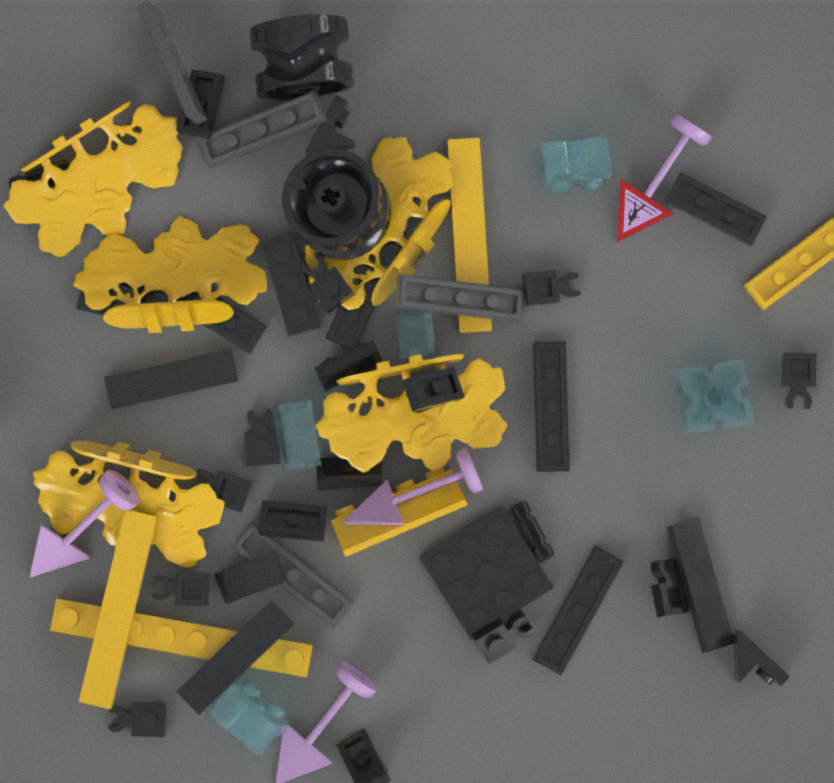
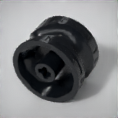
(301, 56)
(336, 204)

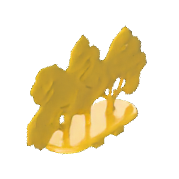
(403, 180)
(96, 185)
(178, 266)
(422, 434)
(177, 521)

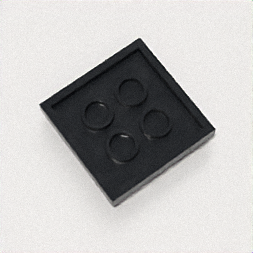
(486, 571)

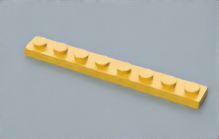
(180, 637)

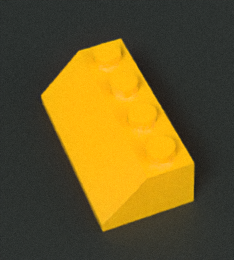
(413, 512)

